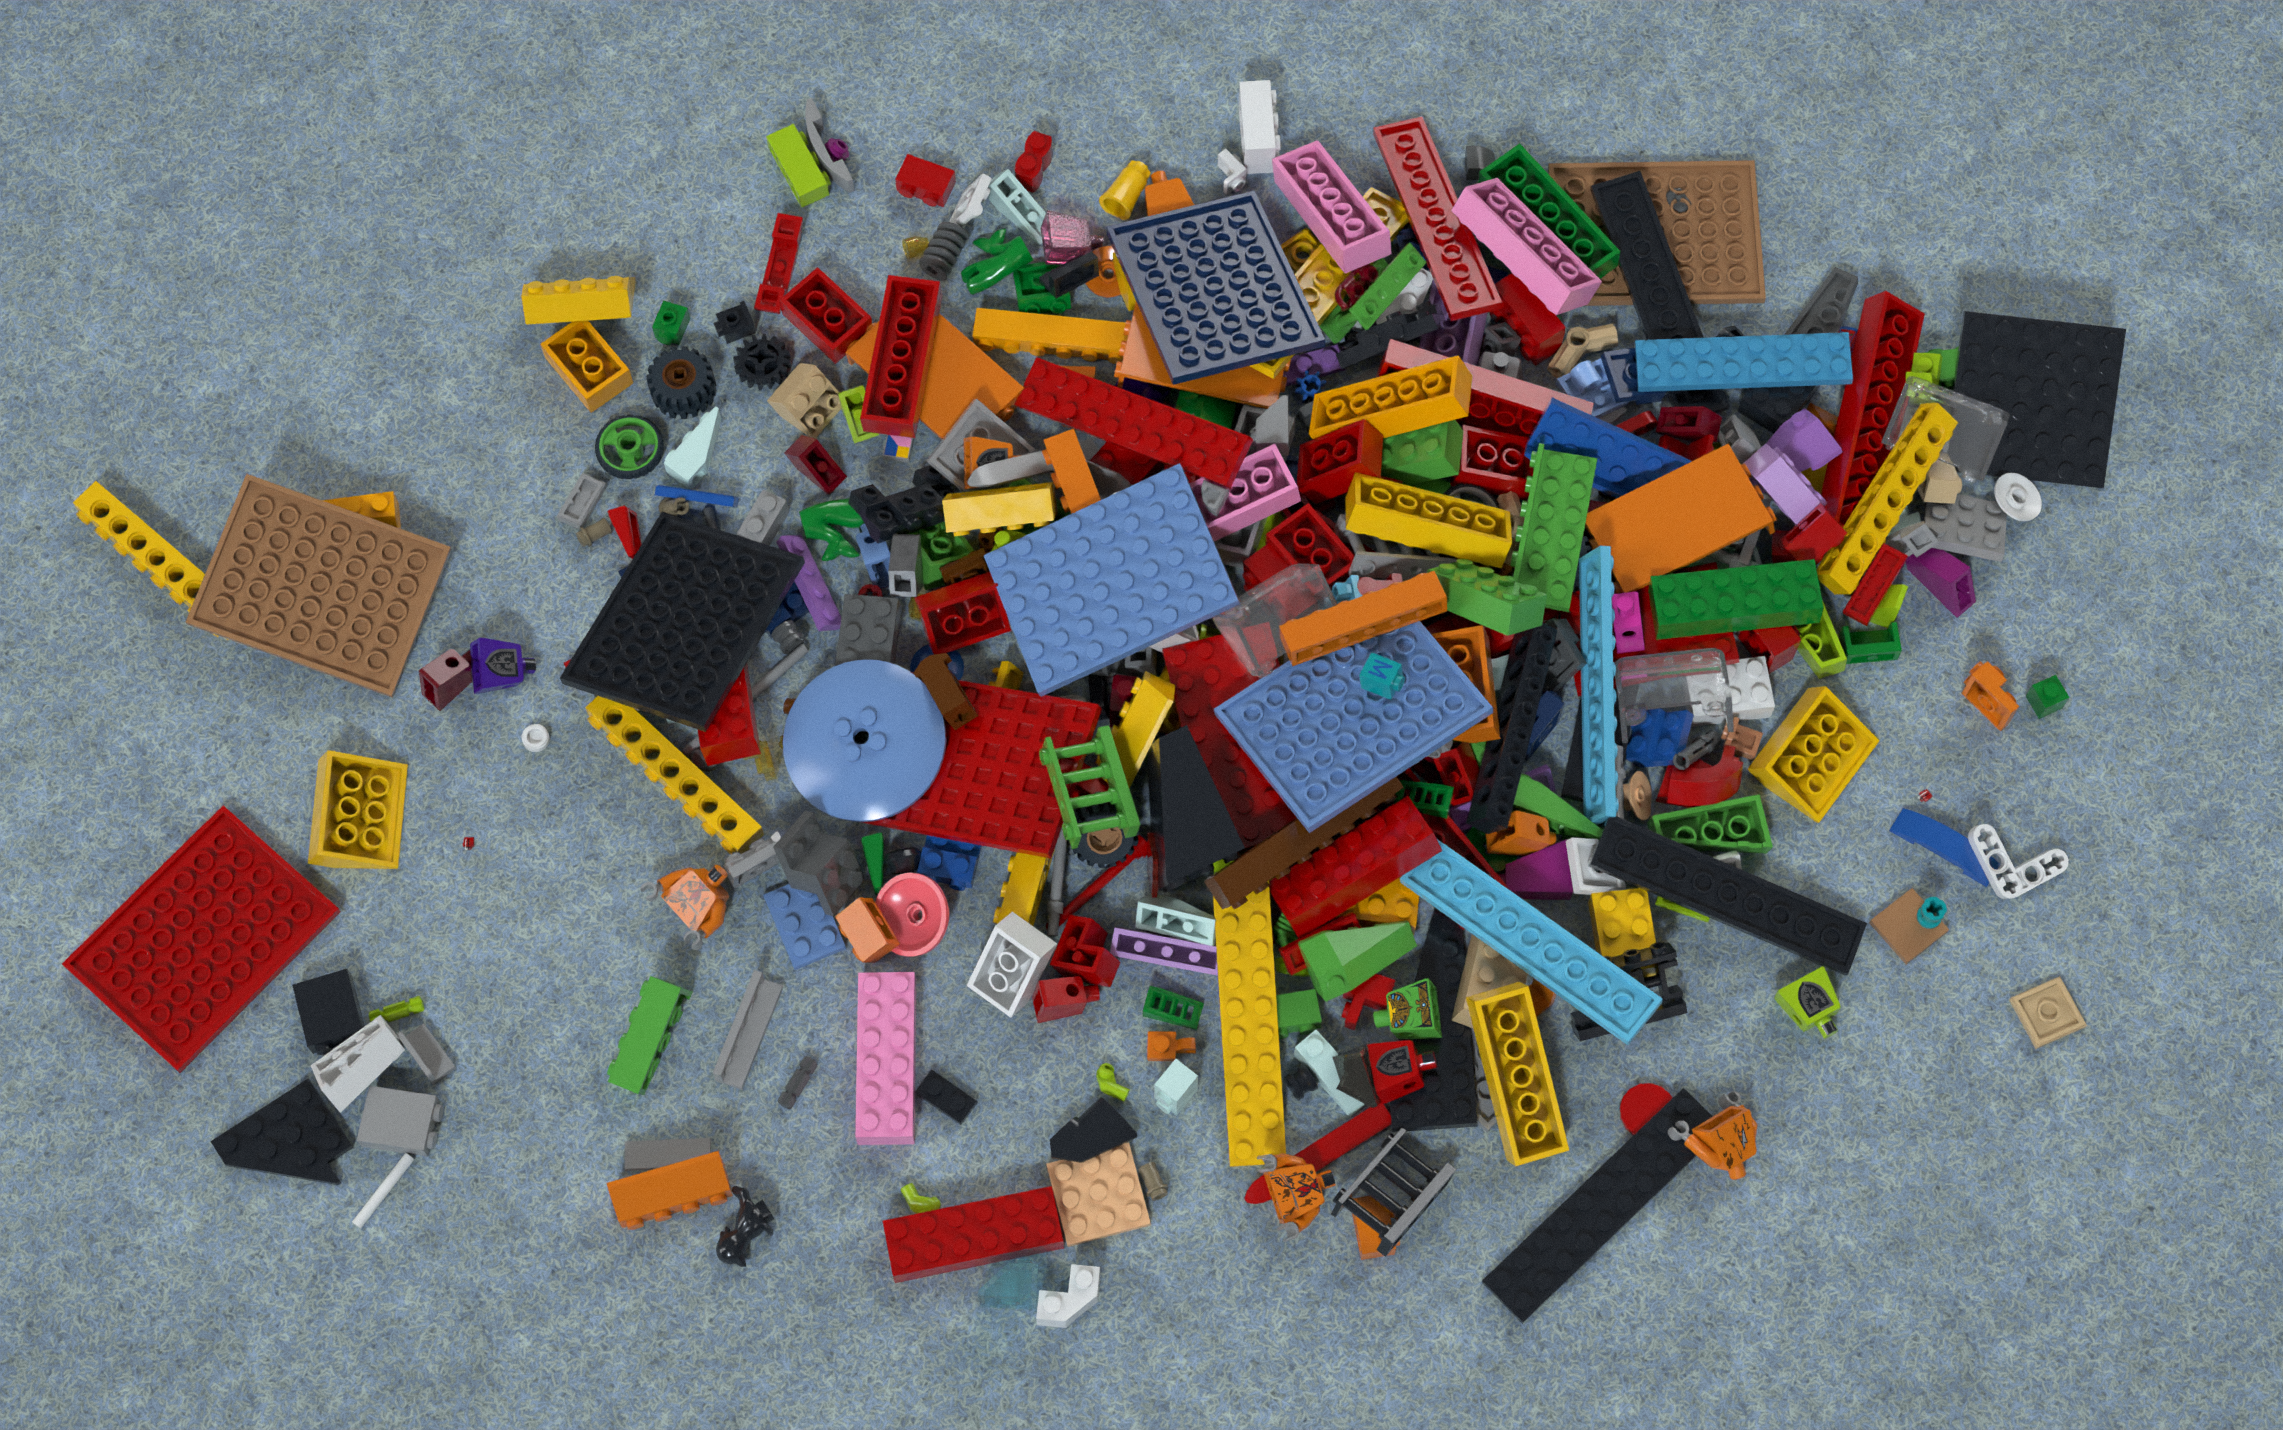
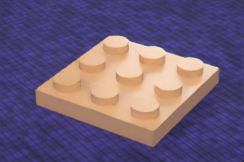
(1098, 1196)

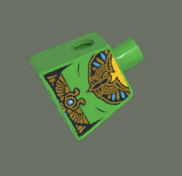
(1412, 1012)

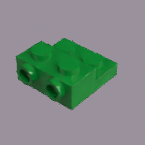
(1032, 295)

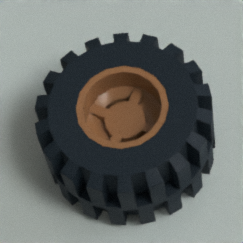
(1103, 845)

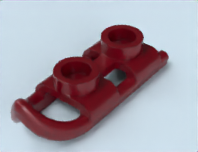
(1354, 288)

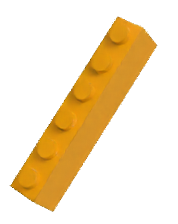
(1048, 335)

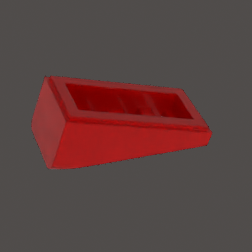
(627, 528)

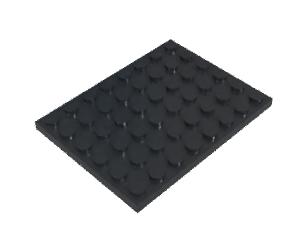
(683, 621)

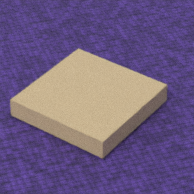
(2047, 1012)

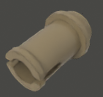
(674, 506)
(593, 532)
(1153, 1181)

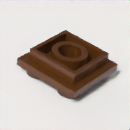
(965, 567)

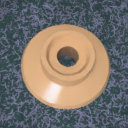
(1638, 795)

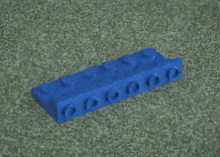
(1622, 457)

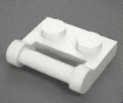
(969, 204)

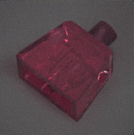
(1066, 238)

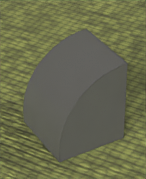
(1476, 160)

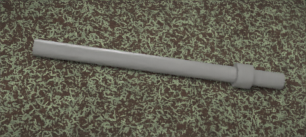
(760, 687)
(1055, 906)

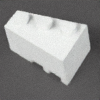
(1408, 298)
(357, 1062)

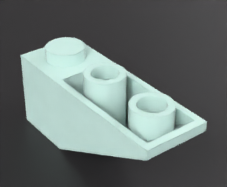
(693, 456)

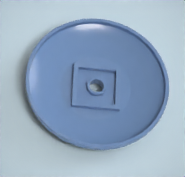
(872, 777)

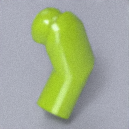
(1108, 1084)
(919, 1203)

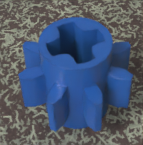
(1306, 381)

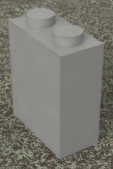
(399, 1121)

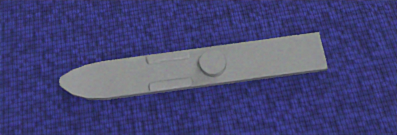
(1020, 467)

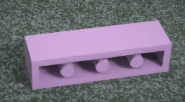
(1164, 950)

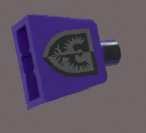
(498, 665)

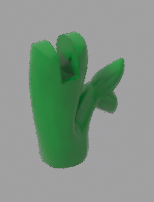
(1006, 260)
(816, 526)

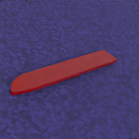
(1331, 1146)

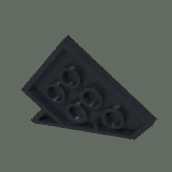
(287, 1138)

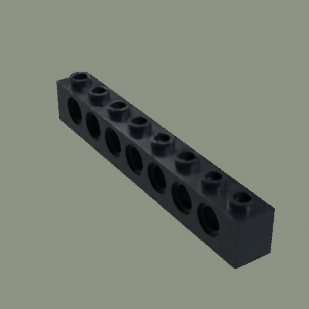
(1516, 713)

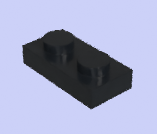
(946, 1097)

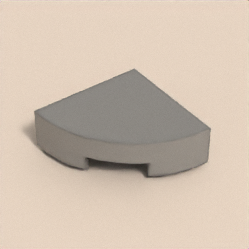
(1213, 497)

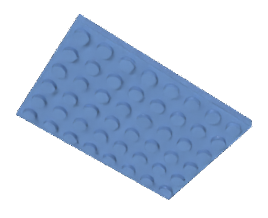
(1111, 580)
(1335, 743)

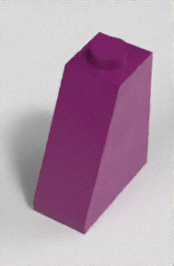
(1945, 578)
(1541, 874)

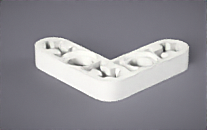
(2017, 874)

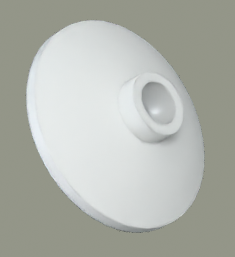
(2018, 497)

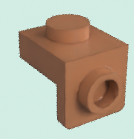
(1743, 738)

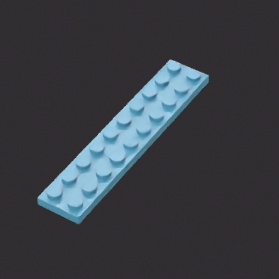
(1597, 685)
(1534, 943)

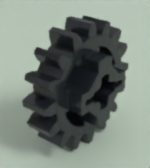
(772, 366)

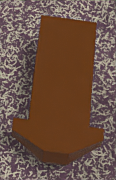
(946, 690)

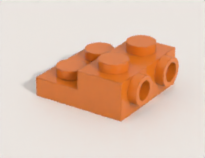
(1986, 694)

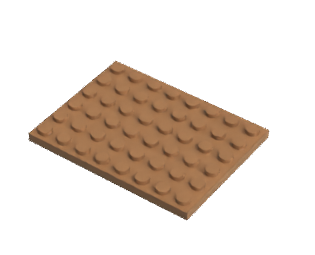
(1711, 242)
(319, 585)

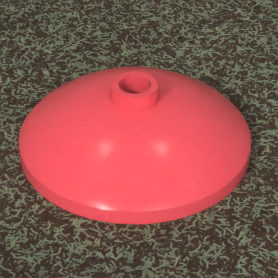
(900, 904)

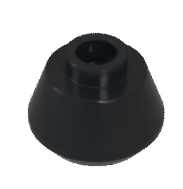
(903, 860)

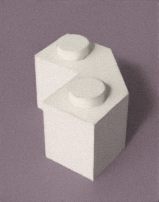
(1062, 1308)

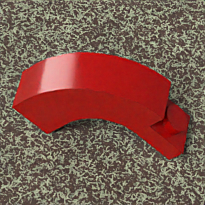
(1706, 785)

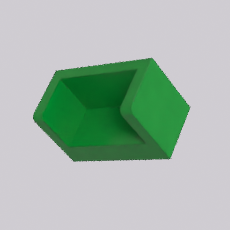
(1871, 645)

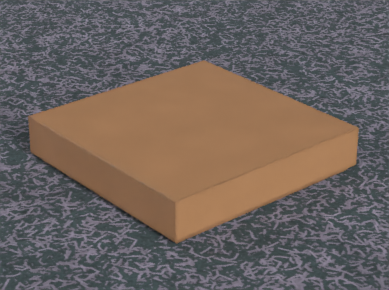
(1901, 929)

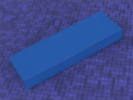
(698, 496)

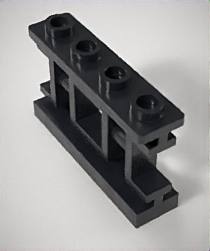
(1663, 957)

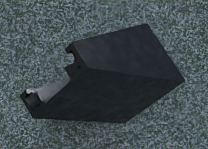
(1186, 812)

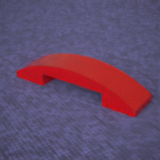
(780, 263)

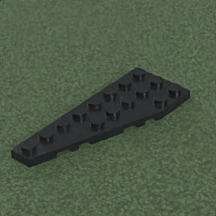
(1449, 1089)

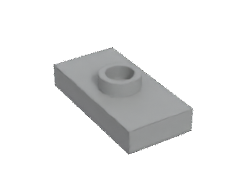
(581, 501)

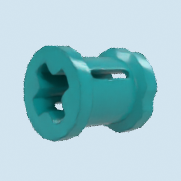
(1928, 920)

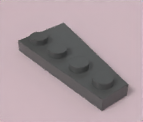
(1827, 306)

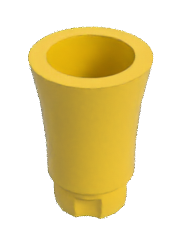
(1125, 190)

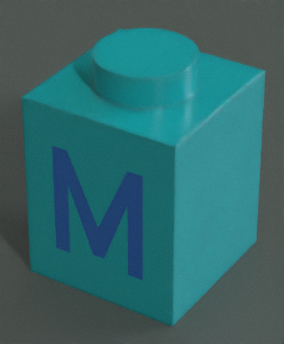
(1382, 676)

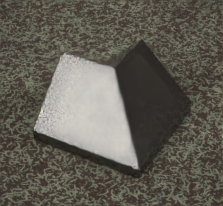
(1356, 1075)

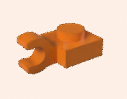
(1164, 1046)

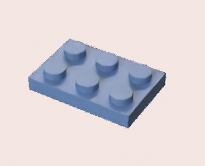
(803, 926)

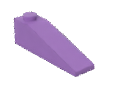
(1804, 442)

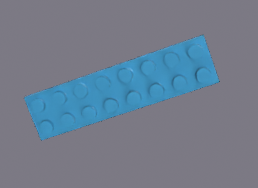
(1743, 362)

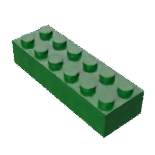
(1554, 208)
(1735, 599)

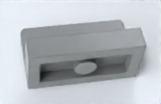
(427, 1053)

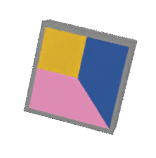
(898, 448)

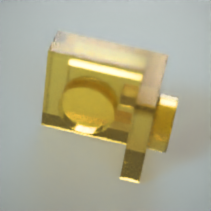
(764, 762)

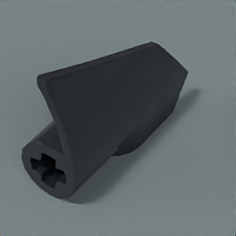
(1091, 1134)

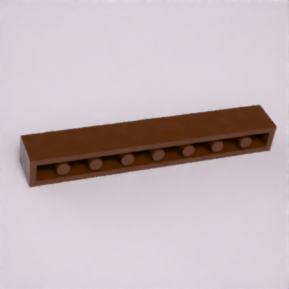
(1286, 847)

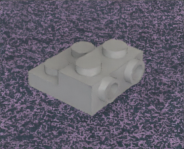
(751, 863)

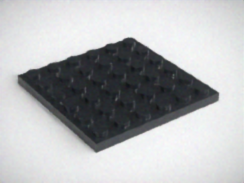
(2053, 383)

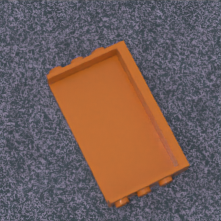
(954, 377)
(1239, 385)
(1679, 519)

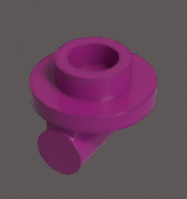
(837, 149)

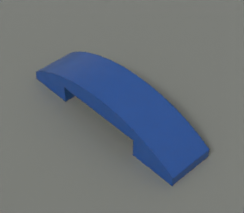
(1941, 841)

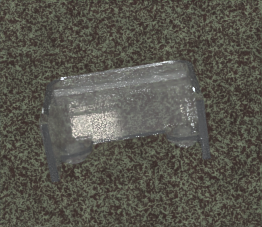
(1672, 681)

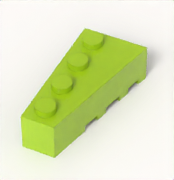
(1821, 647)

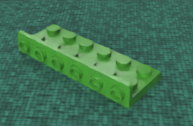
(1553, 524)

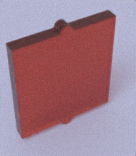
(1152, 865)

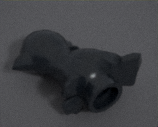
(750, 1223)

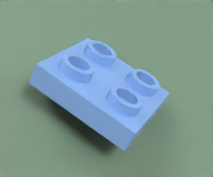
(1591, 384)

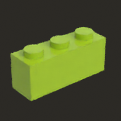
(798, 165)

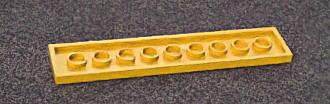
(1322, 274)
(1249, 1030)

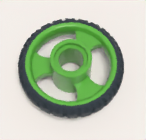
(628, 468)

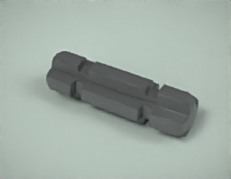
(797, 1082)

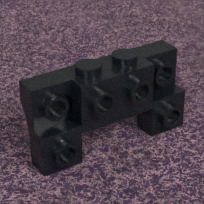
(1398, 327)
(905, 510)

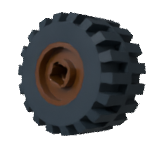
(681, 382)

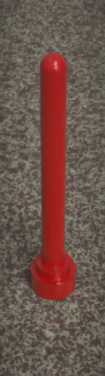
(1139, 851)

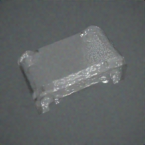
(1974, 437)
(1255, 623)

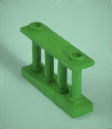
(1390, 282)
(1109, 769)

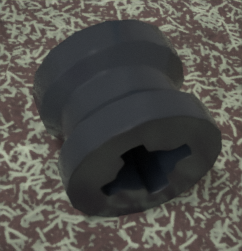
(1300, 1082)

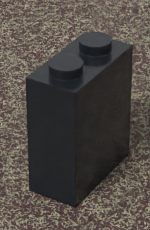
(328, 1010)

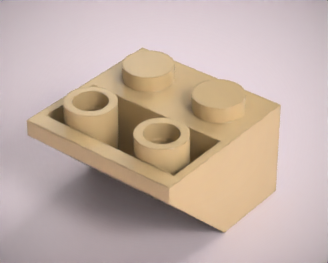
(806, 400)

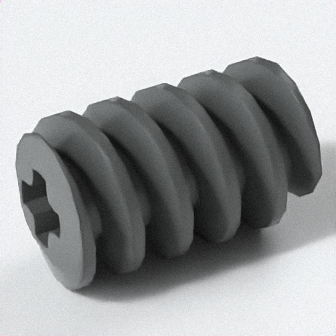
(942, 250)

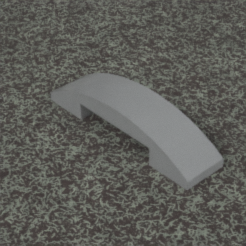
(836, 170)
(1909, 540)

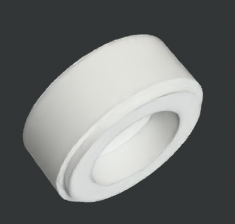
(535, 737)

